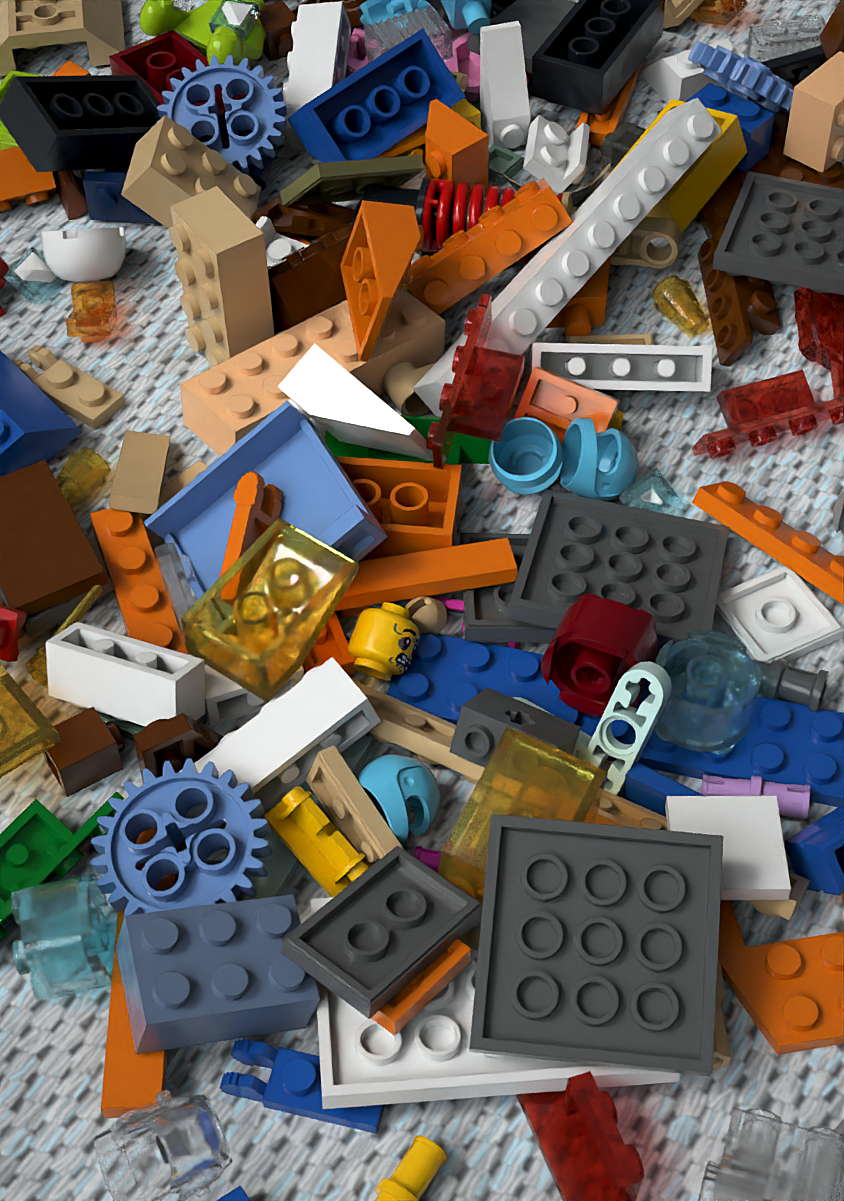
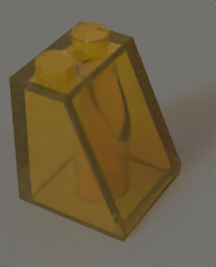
(521, 781)

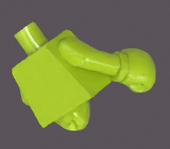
(162, 16)

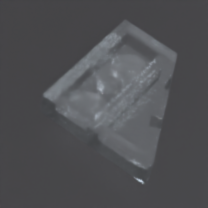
(176, 575)

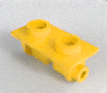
(315, 841)

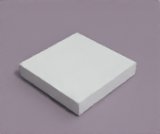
(776, 616)
(752, 841)

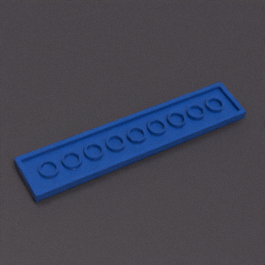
(782, 744)

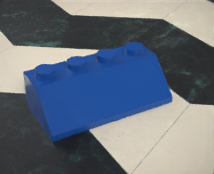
(377, 103)
(29, 421)

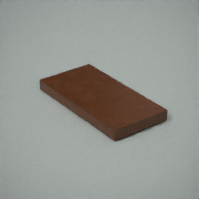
(42, 543)

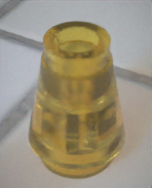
(678, 304)
(82, 475)

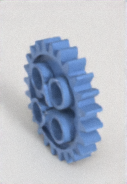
(743, 77)
(257, 112)
(163, 806)

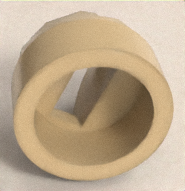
(427, 614)

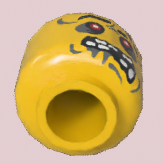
(383, 641)

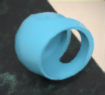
(529, 450)
(597, 463)
(401, 780)

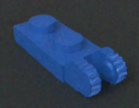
(292, 1086)

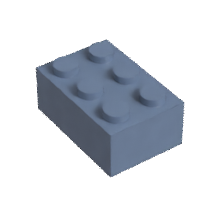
(212, 974)

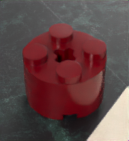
(595, 649)

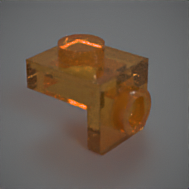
(717, 11)
(93, 311)

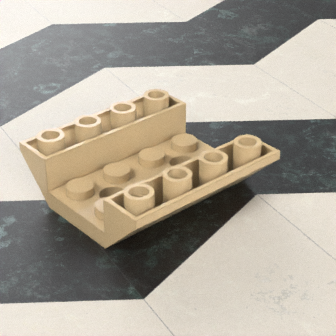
(62, 22)

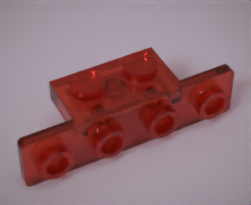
(822, 332)
(481, 389)
(767, 408)
(583, 1143)

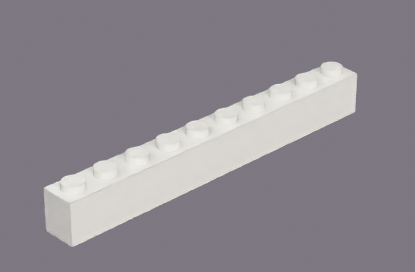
(585, 245)

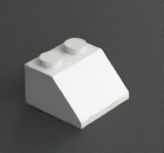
(678, 77)

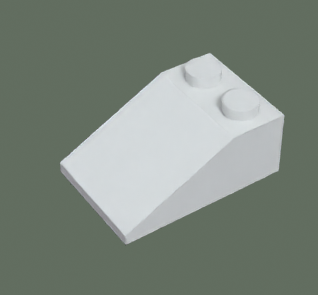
(348, 408)

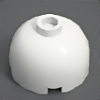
(84, 253)

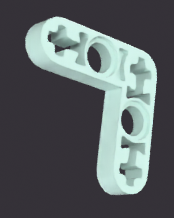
(644, 719)

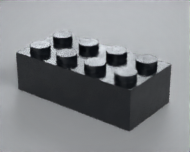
(596, 52)
(78, 119)

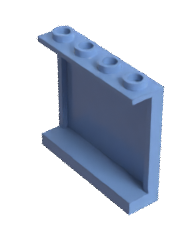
(297, 461)

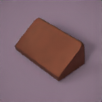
(71, 192)

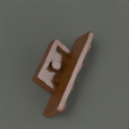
(735, 305)

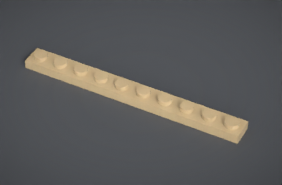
(431, 741)

